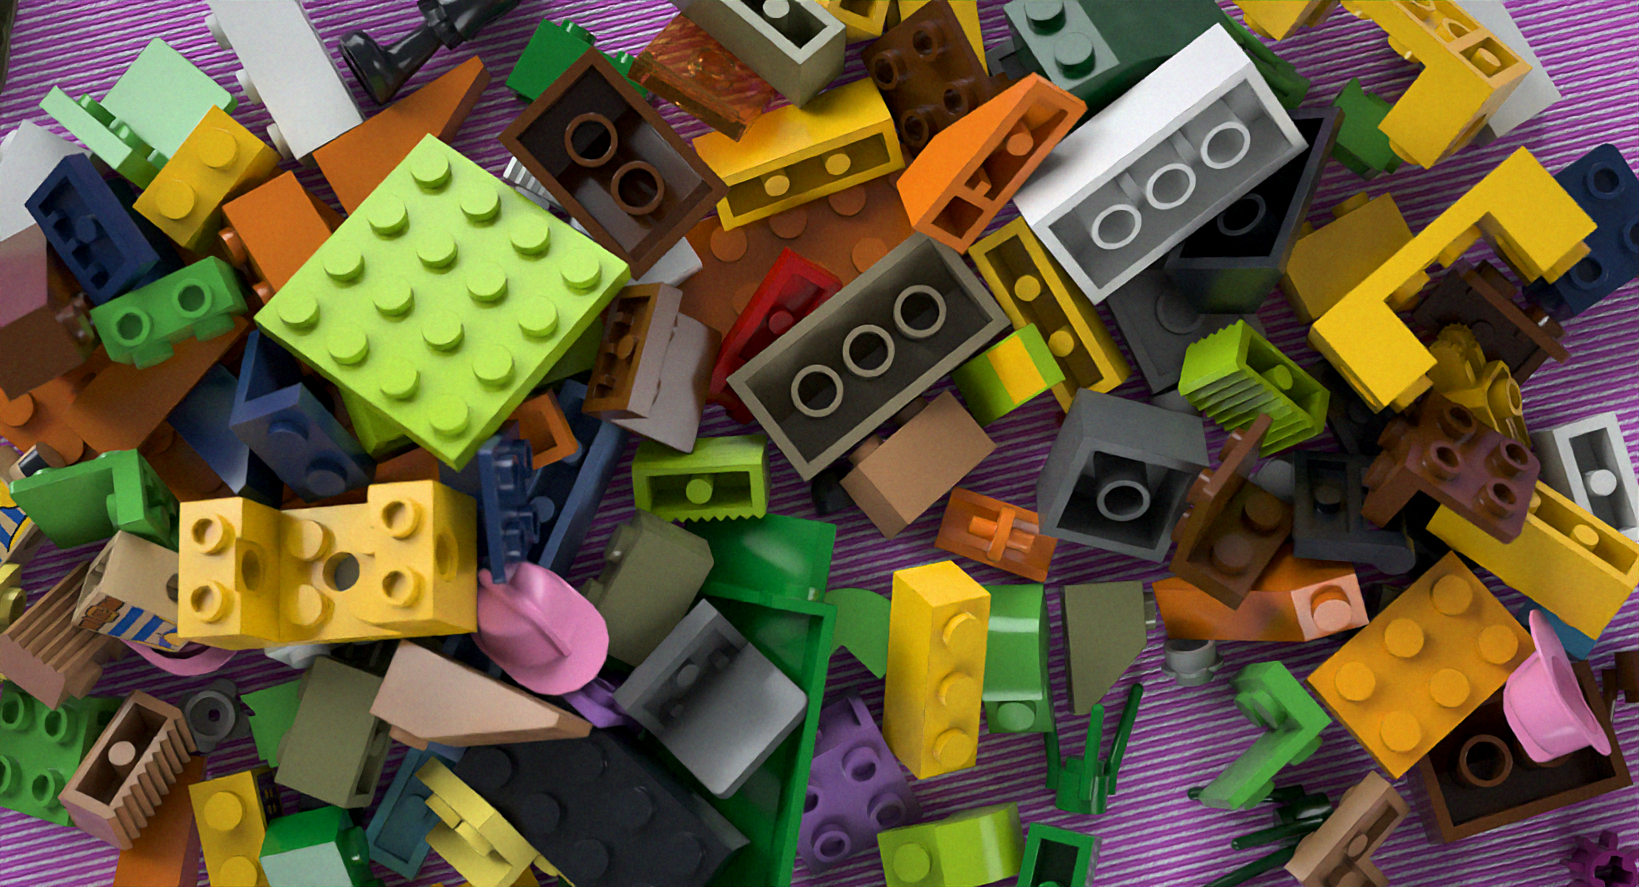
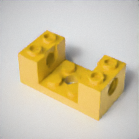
(1454, 95)
(1514, 211)
(270, 573)

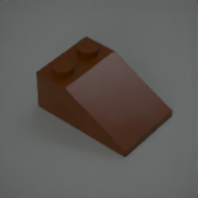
(613, 163)

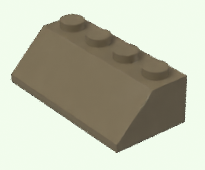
(868, 353)

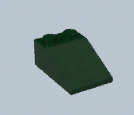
(1106, 45)

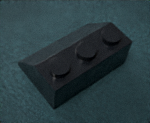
(1247, 246)

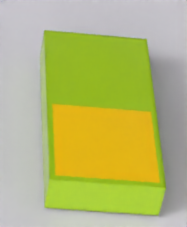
(1007, 375)

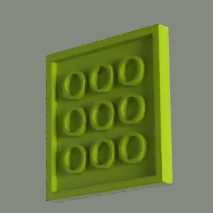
(443, 300)

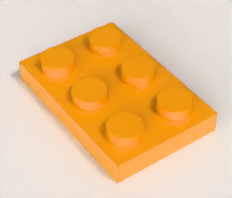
(1421, 665)

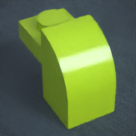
(959, 851)

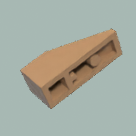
(461, 706)

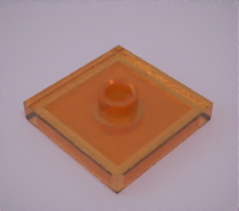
(702, 78)

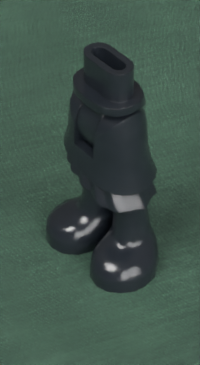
(386, 68)

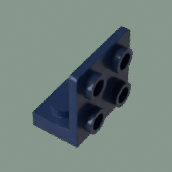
(99, 231)
(497, 480)

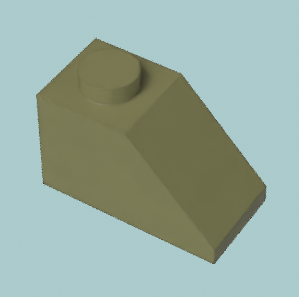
(1102, 636)

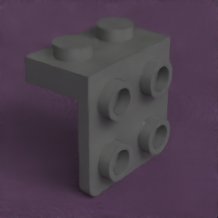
(713, 700)

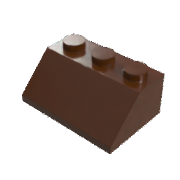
(1487, 780)

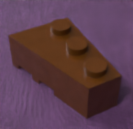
(41, 314)

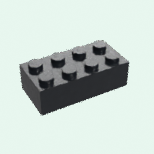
(604, 808)

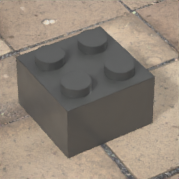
(1120, 475)

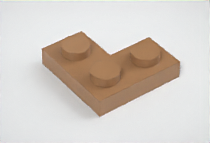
(1342, 846)

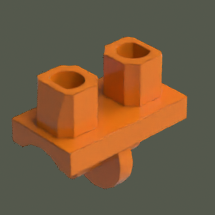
(995, 534)

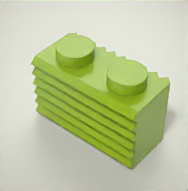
(1243, 375)
(712, 480)

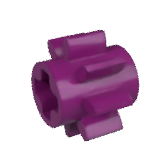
(1591, 854)

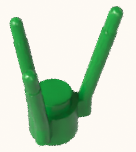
(1085, 781)

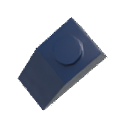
(204, 424)

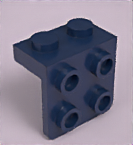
(1610, 197)
(294, 426)

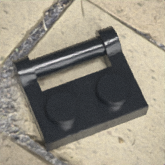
(1329, 517)

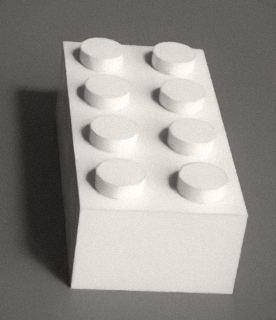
(1158, 164)

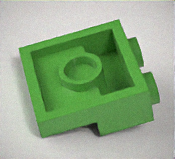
(170, 310)

